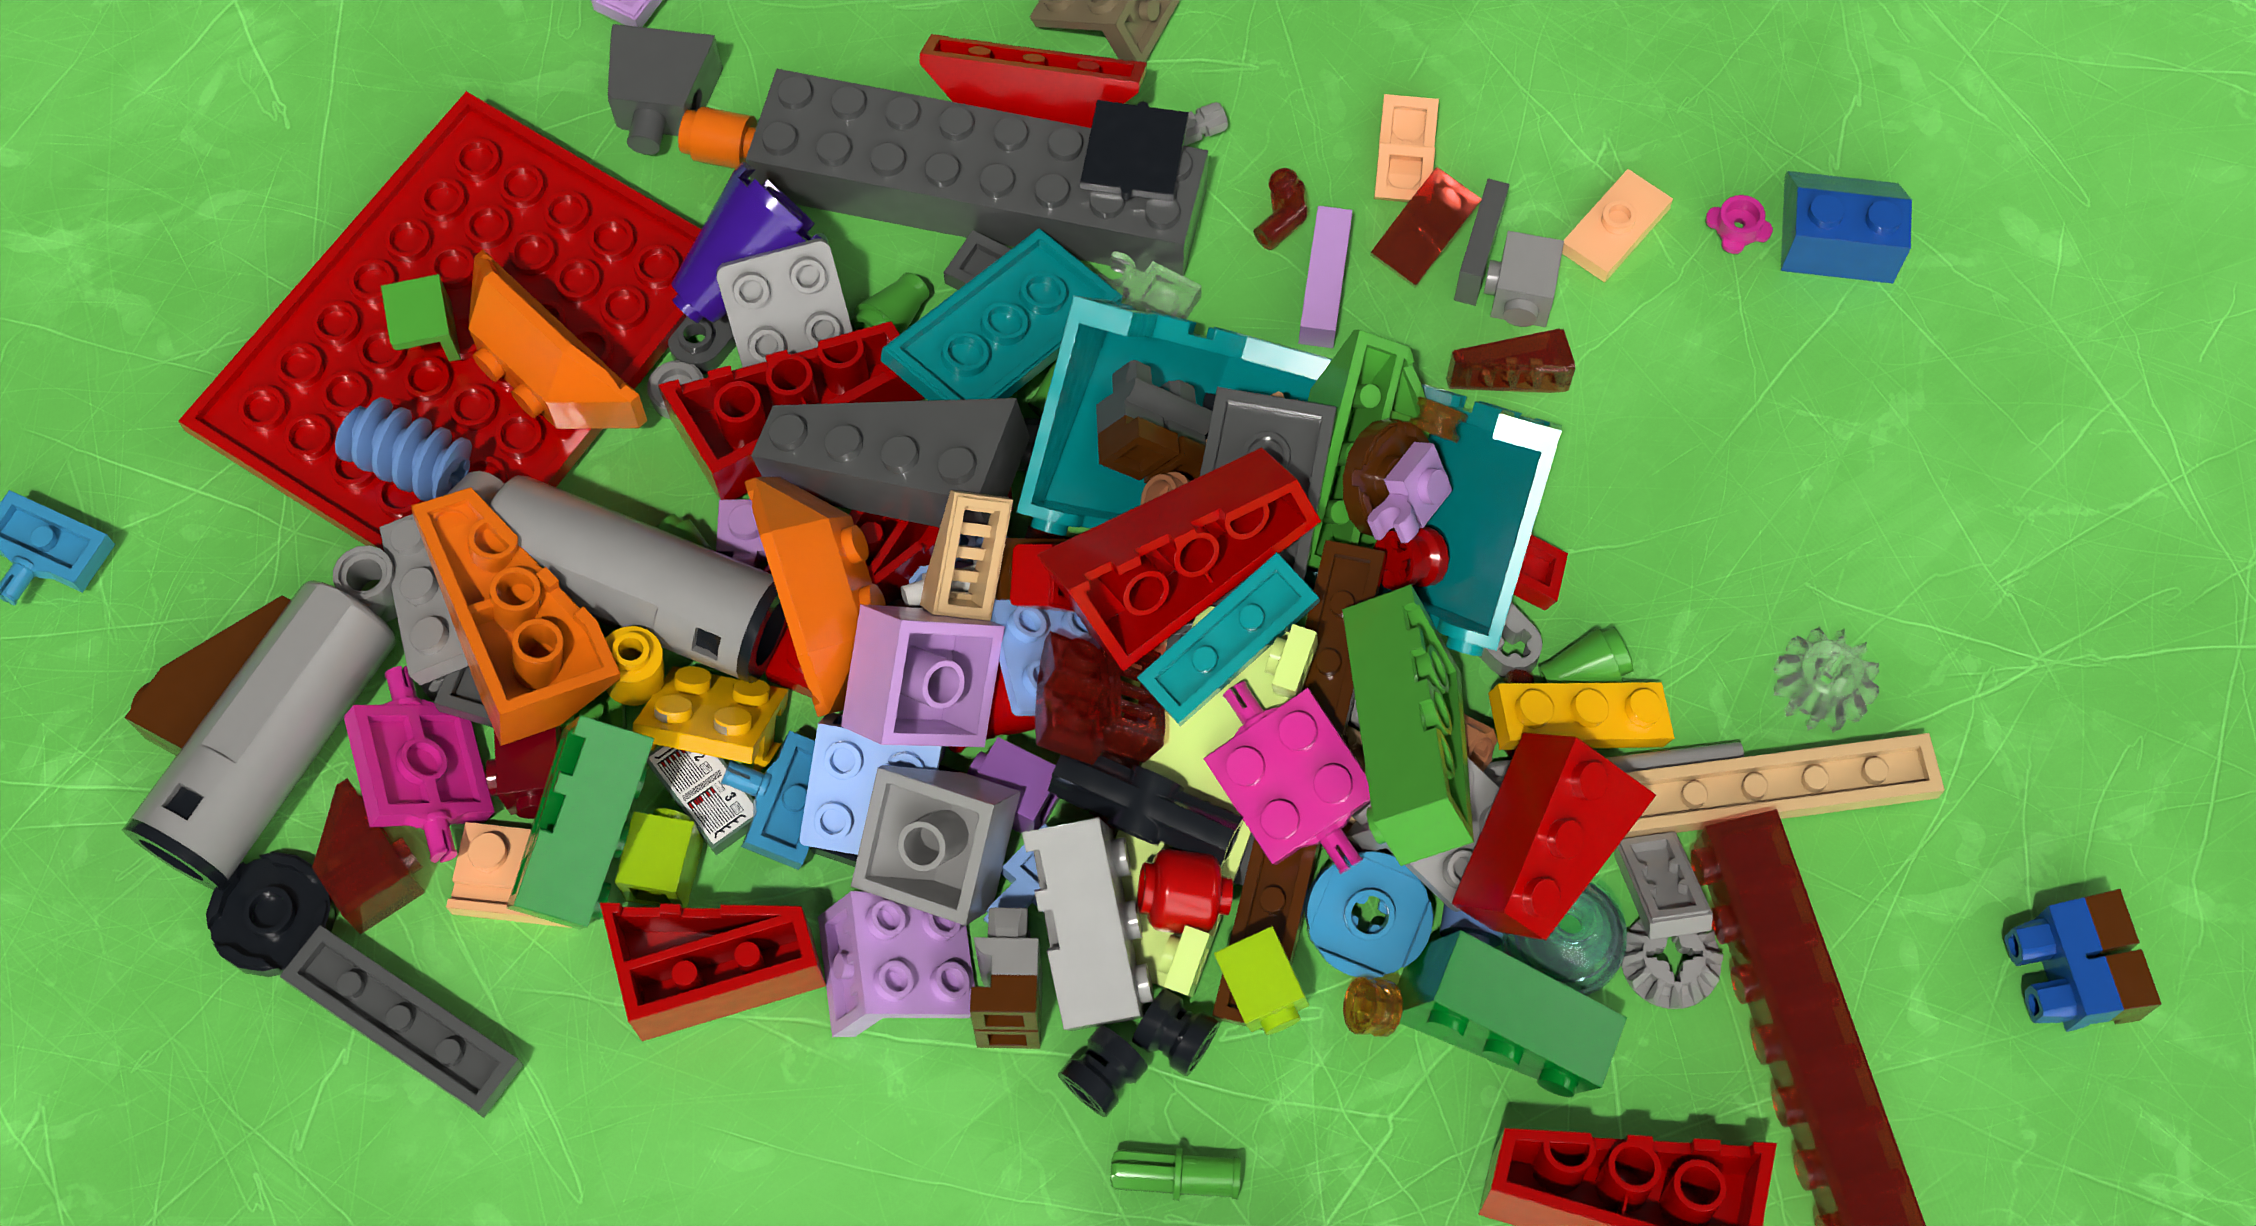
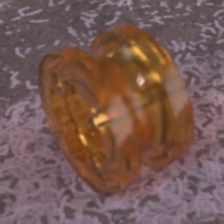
(1438, 419)
(1372, 1007)

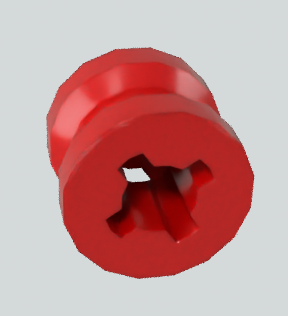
(1417, 563)

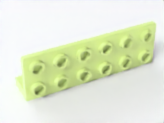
(1273, 679)

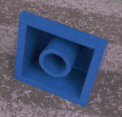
(1845, 227)

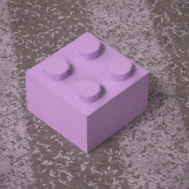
(921, 677)

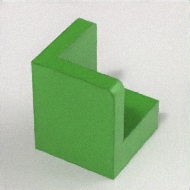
(420, 315)

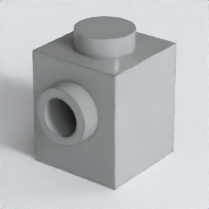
(1524, 279)

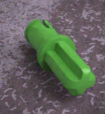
(1175, 1173)

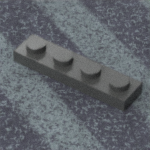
(402, 1021)

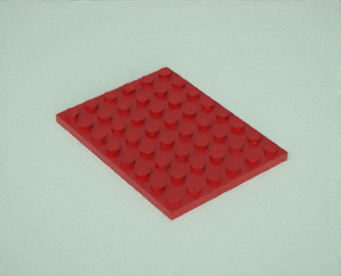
(473, 184)

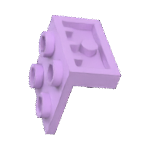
(891, 963)

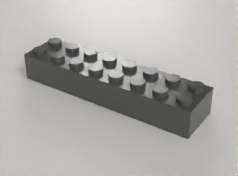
(961, 171)

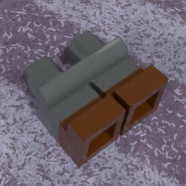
(1151, 427)

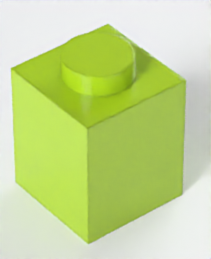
(659, 858)
(1262, 982)

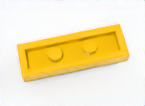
(1593, 712)

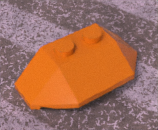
(542, 358)
(819, 579)

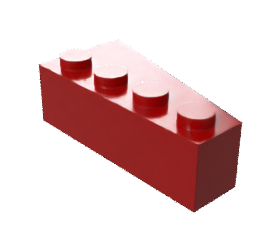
(1625, 1182)

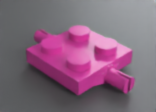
(417, 766)
(1291, 777)

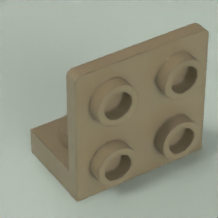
(1127, 24)

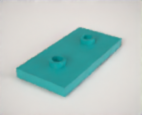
(997, 325)

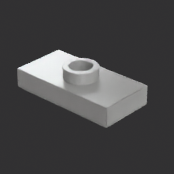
(1663, 886)

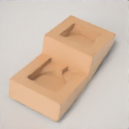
(1405, 146)

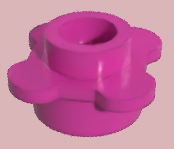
(1740, 210)

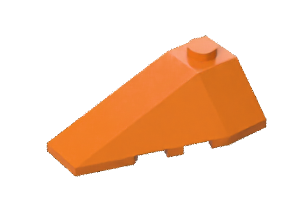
(520, 632)

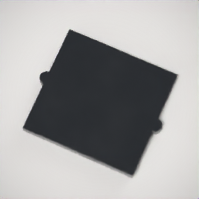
(1134, 150)

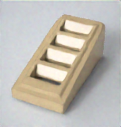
(983, 580)

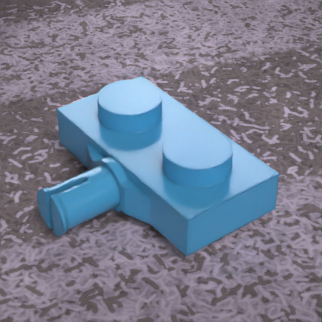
(46, 547)
(777, 801)

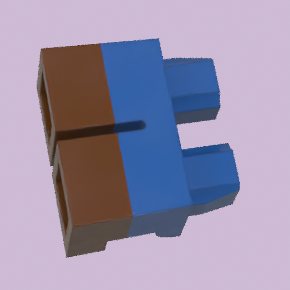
(2087, 963)

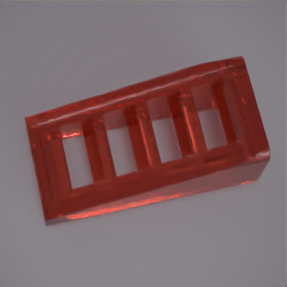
(1517, 364)
(1124, 736)

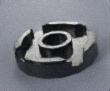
(280, 923)

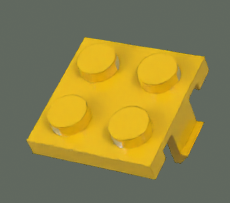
(714, 716)

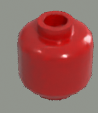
(1183, 891)

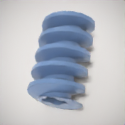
(403, 449)

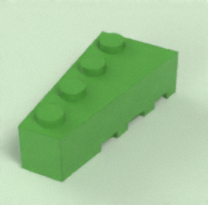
(1409, 727)

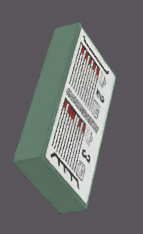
(694, 784)

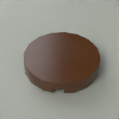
(1368, 464)

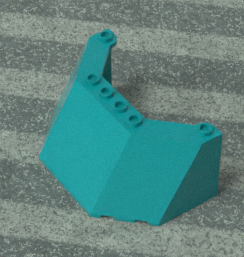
(1493, 469)

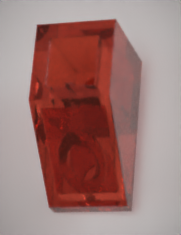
(361, 864)

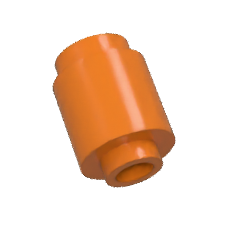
(716, 136)

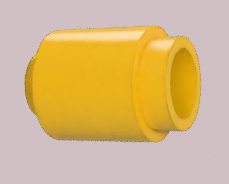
(640, 665)

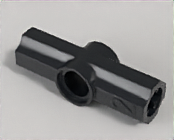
(1146, 806)

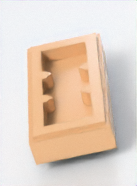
(1616, 225)

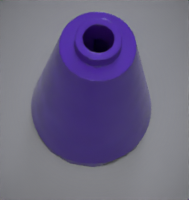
(741, 224)

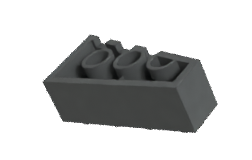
(896, 455)

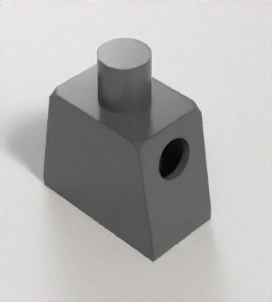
(657, 79)

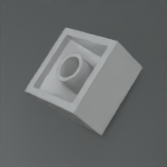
(935, 841)

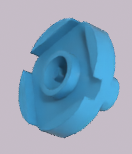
(1382, 947)

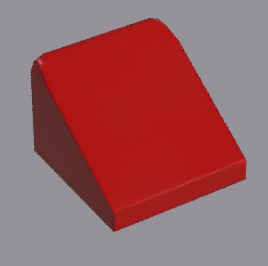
(1032, 583)

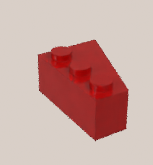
(1547, 834)

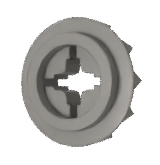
(1653, 977)

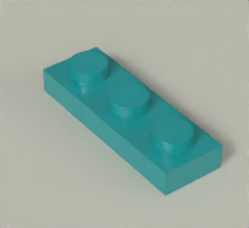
(1228, 639)

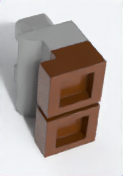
(1010, 967)

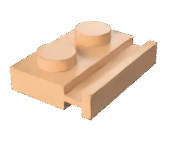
(487, 872)

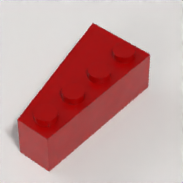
(729, 408)
(1178, 553)

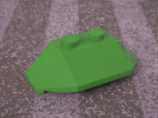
(1366, 383)

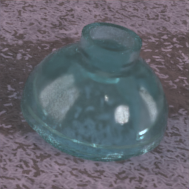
(1583, 958)

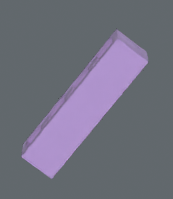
(1325, 277)

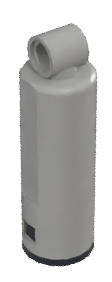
(643, 575)
(270, 722)

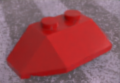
(1029, 79)

